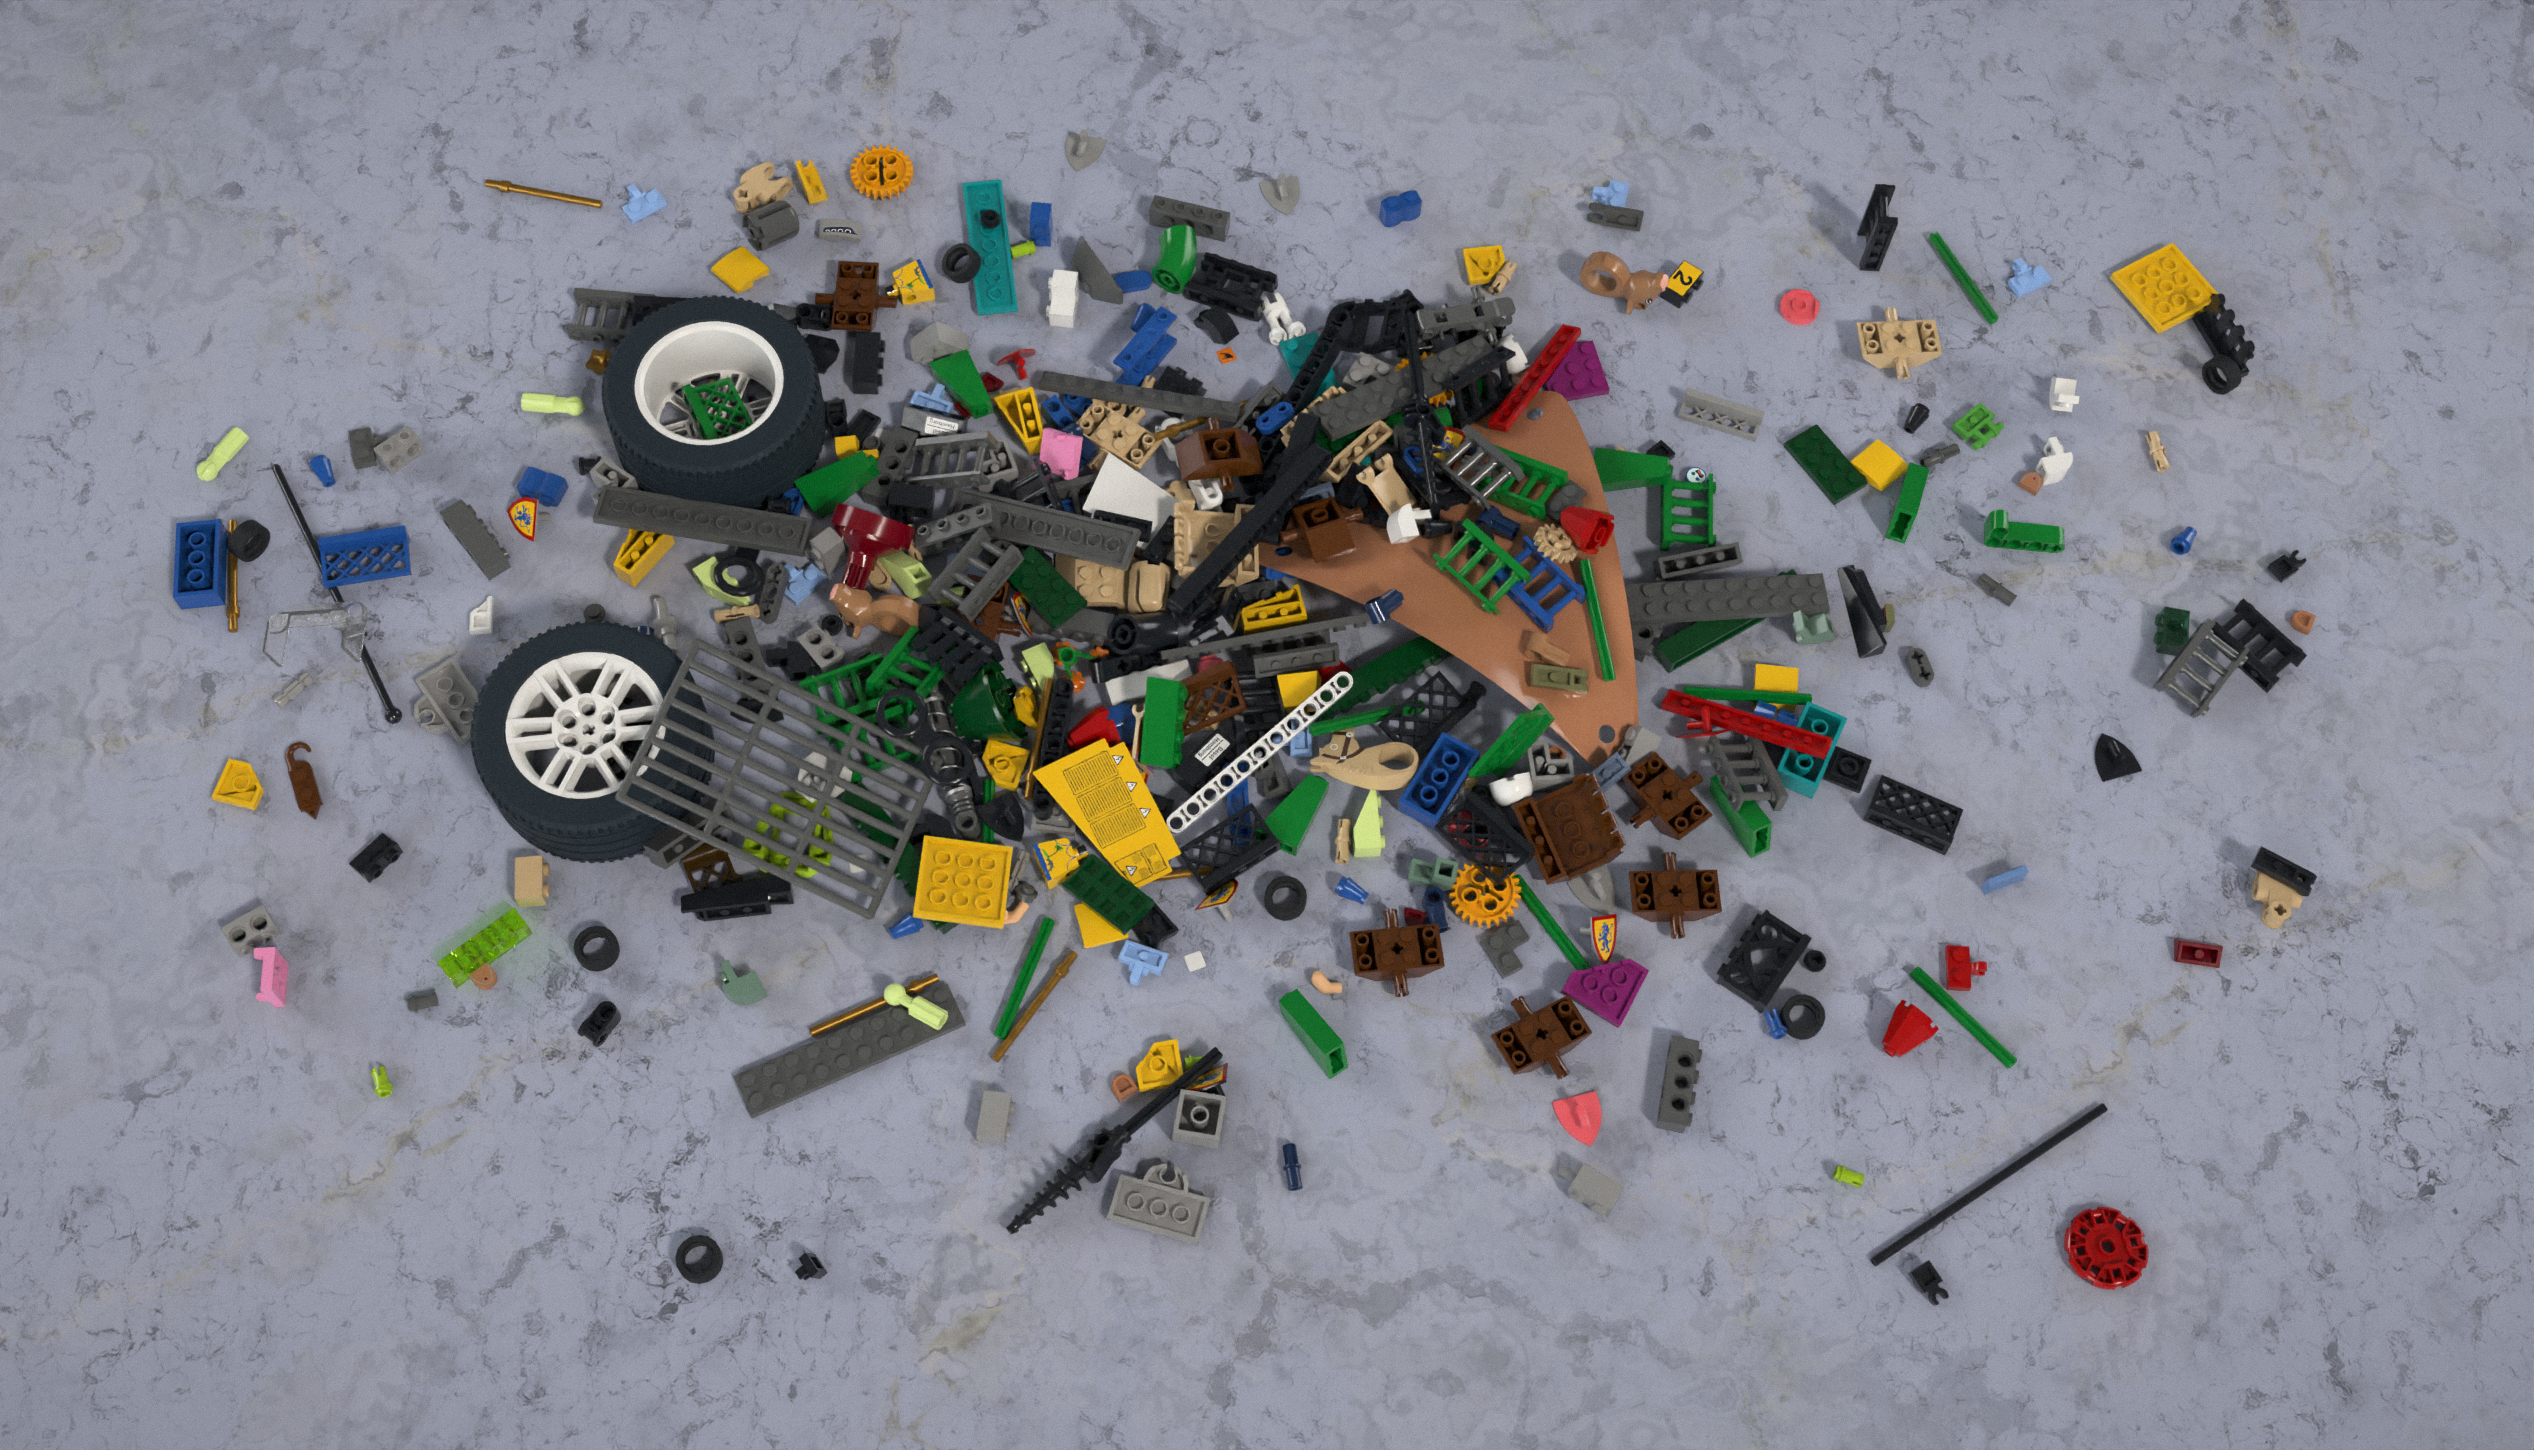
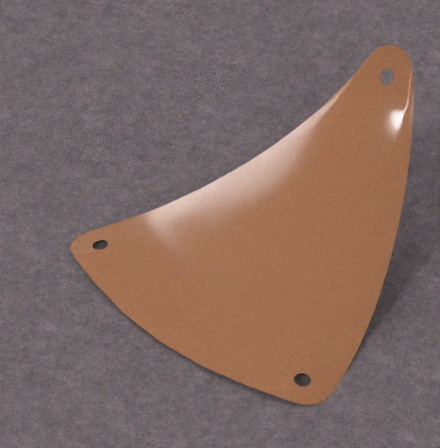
(1453, 616)

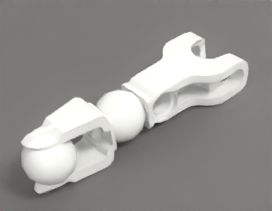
(1206, 491)

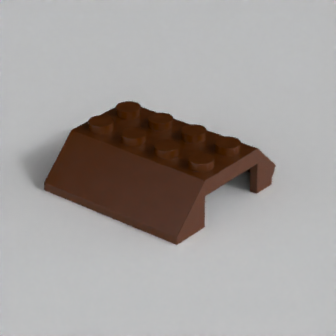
(1571, 829)

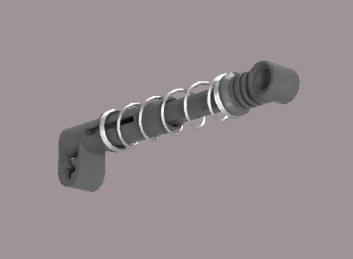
(959, 796)

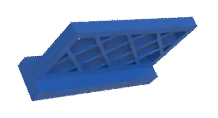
(364, 543)

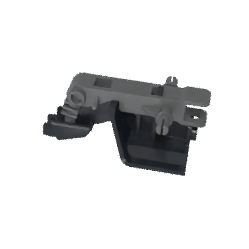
(1462, 322)

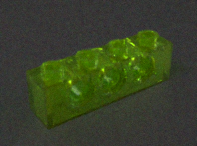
(485, 947)

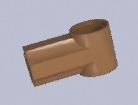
(1541, 649)

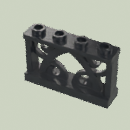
(1789, 949)

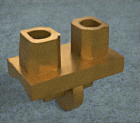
(598, 360)

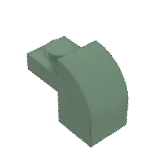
(1812, 629)
(1439, 874)
(741, 990)

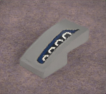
(840, 229)

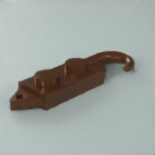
(303, 781)

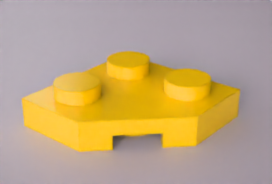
(1483, 263)
(1026, 706)
(1005, 763)
(238, 786)
(1159, 1066)

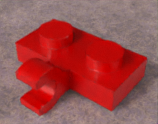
(1960, 969)

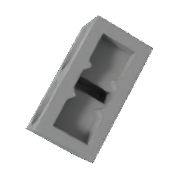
(399, 450)
(819, 651)
(248, 926)

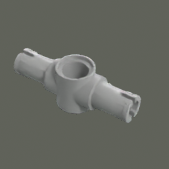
(665, 624)

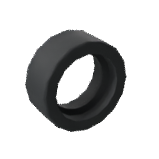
(969, 270)
(2229, 369)
(241, 535)
(1285, 882)
(589, 934)
(1807, 1001)
(690, 1243)

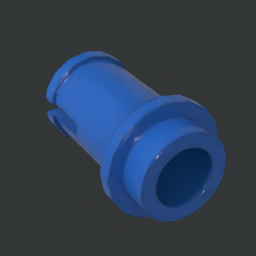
(1776, 1027)

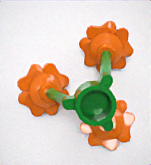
(1067, 656)

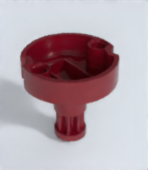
(868, 538)

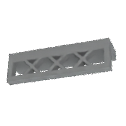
(1721, 410)

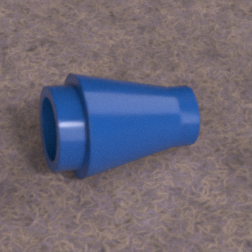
(1142, 315)
(323, 470)
(2182, 542)
(1351, 890)
(906, 926)

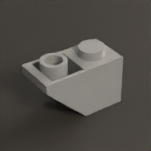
(1638, 745)

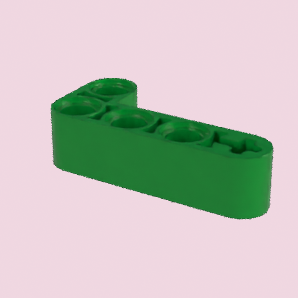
(2021, 536)

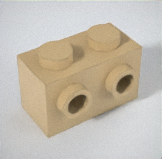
(531, 881)

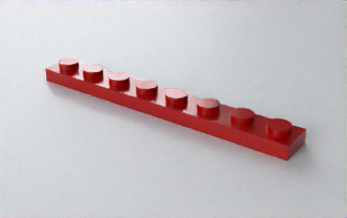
(1534, 378)
(1748, 724)

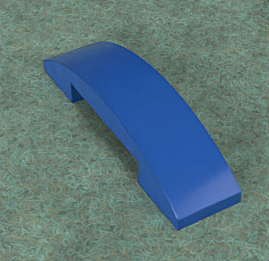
(1237, 800)

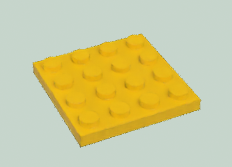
(2164, 287)
(963, 882)

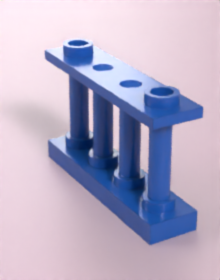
(1146, 348)
(1530, 603)

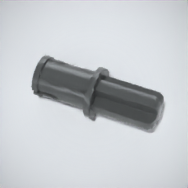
(1939, 455)
(1996, 589)

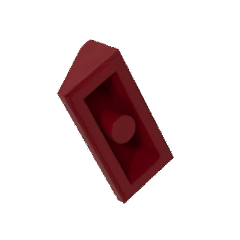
(2197, 952)

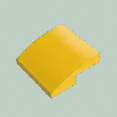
(740, 269)
(1879, 465)
(1776, 679)
(1094, 929)

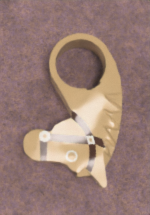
(1364, 767)

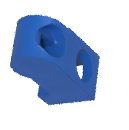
(1056, 413)

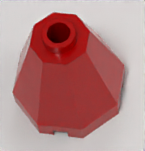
(1587, 527)
(1092, 729)
(1907, 1030)

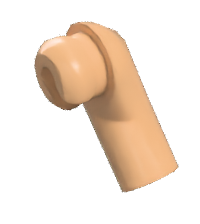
(1015, 915)

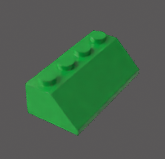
(1163, 724)

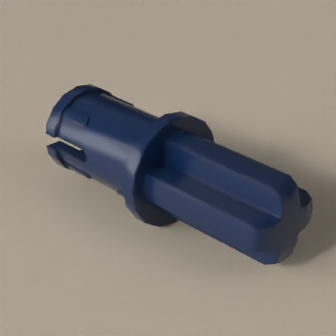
(1292, 1167)

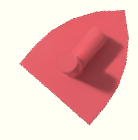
(1580, 1116)

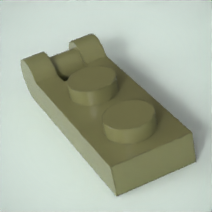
(1558, 678)

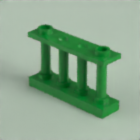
(1536, 472)
(1668, 519)
(1502, 560)
(889, 668)
(865, 706)
(896, 713)

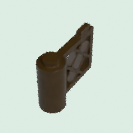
(705, 857)

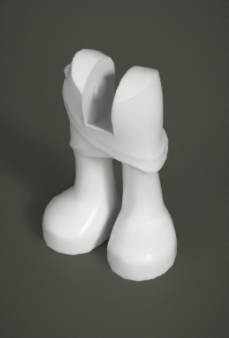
(1277, 311)

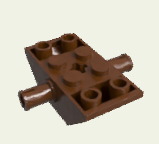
(856, 297)
(1218, 455)
(1323, 528)
(992, 614)
(1665, 798)
(1694, 892)
(1417, 948)
(1556, 1023)

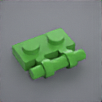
(1973, 422)

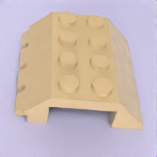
(1356, 451)
(1201, 532)
(1097, 582)

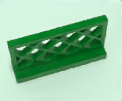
(702, 418)
(1513, 743)

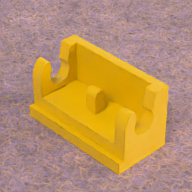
(811, 182)

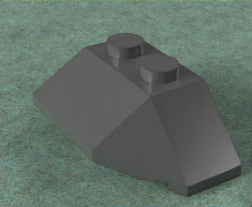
(1094, 276)
(1257, 405)

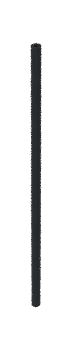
(1987, 1185)

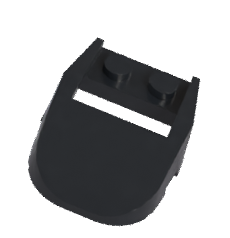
(1360, 314)

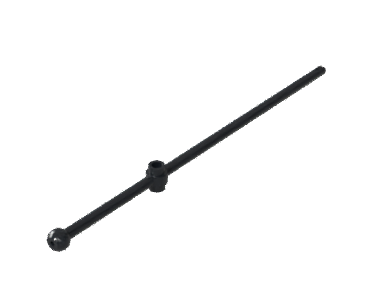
(392, 714)

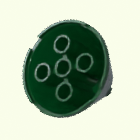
(986, 707)

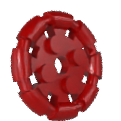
(2096, 1257)

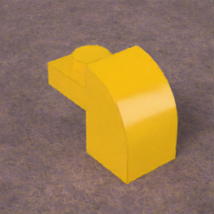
(849, 445)

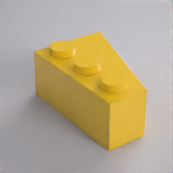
(1023, 416)
(640, 555)
(1277, 613)

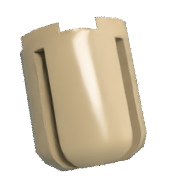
(1148, 588)

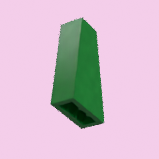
(963, 383)
(1630, 470)
(837, 482)
(1907, 503)
(1296, 814)
(1748, 823)
(1314, 1033)

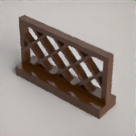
(1209, 678)

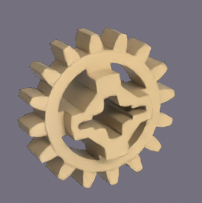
(1555, 543)

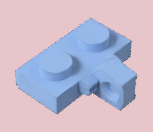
(1614, 195)
(642, 203)
(2027, 278)
(933, 400)
(802, 582)
(1300, 745)
(1142, 960)

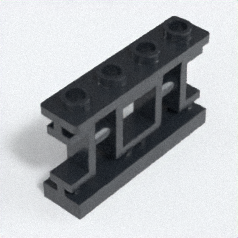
(1228, 299)

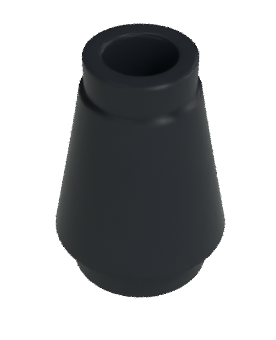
(1916, 417)
(1435, 528)

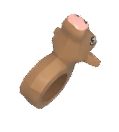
(1637, 287)
(888, 613)

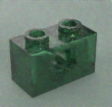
(2175, 621)

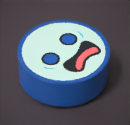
(1695, 475)

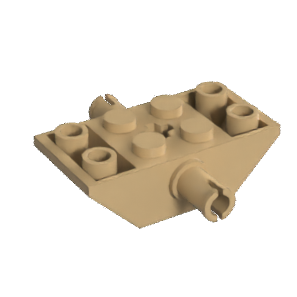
(1898, 342)
(1117, 436)

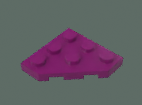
(1579, 374)
(1607, 988)

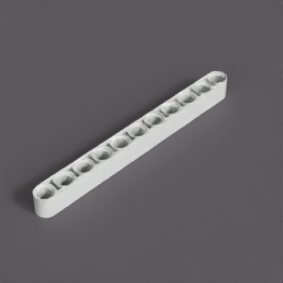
(1265, 743)

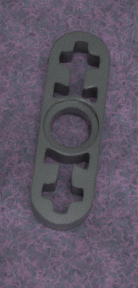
(769, 584)

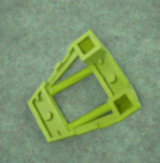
(780, 860)

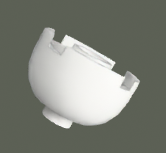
(1517, 363)
(1512, 790)

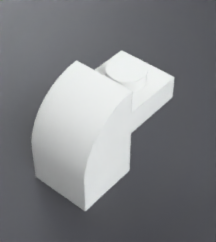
(2062, 394)
(2055, 464)
(1403, 523)

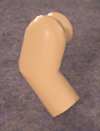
(1323, 984)

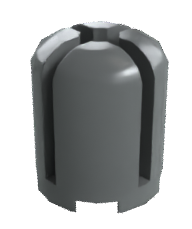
(771, 225)

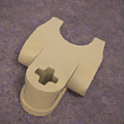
(758, 190)
(2276, 899)

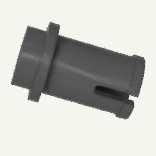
(422, 1002)

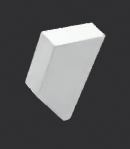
(482, 618)

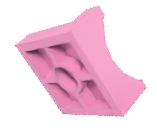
(1061, 452)
(273, 976)

